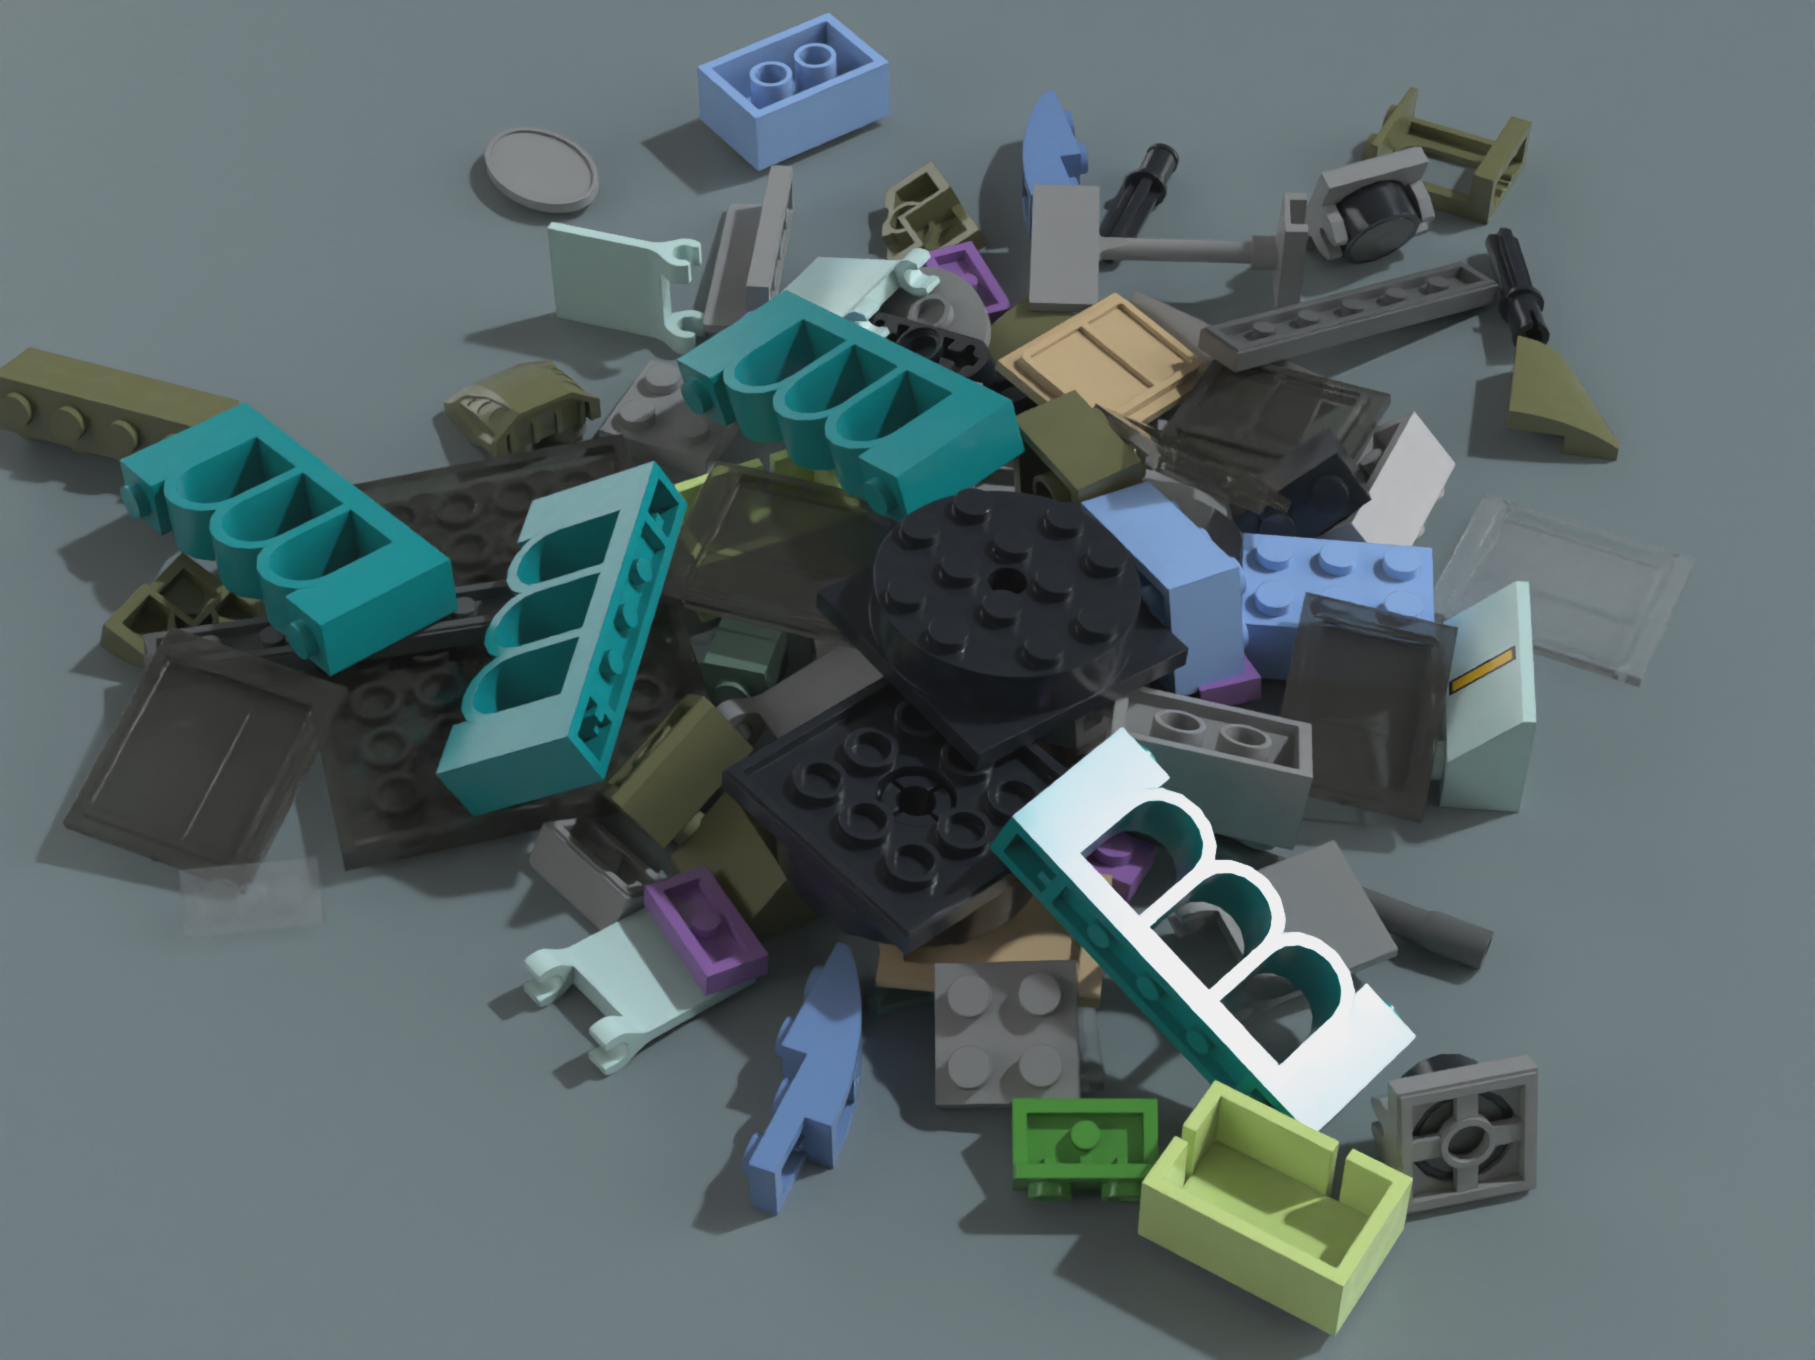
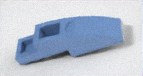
(1050, 151)
(818, 1085)

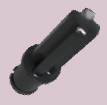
(1144, 190)
(1520, 302)

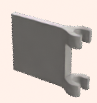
(801, 695)
(1318, 900)

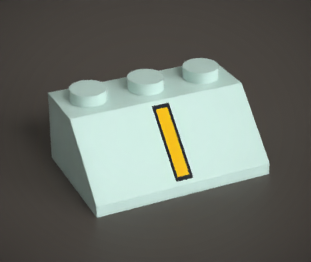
(1488, 705)

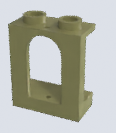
(1496, 161)

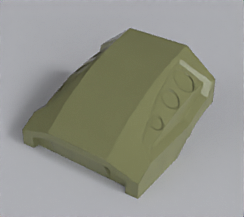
(520, 407)

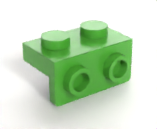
(1083, 1146)

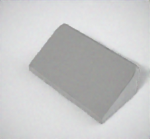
(591, 869)

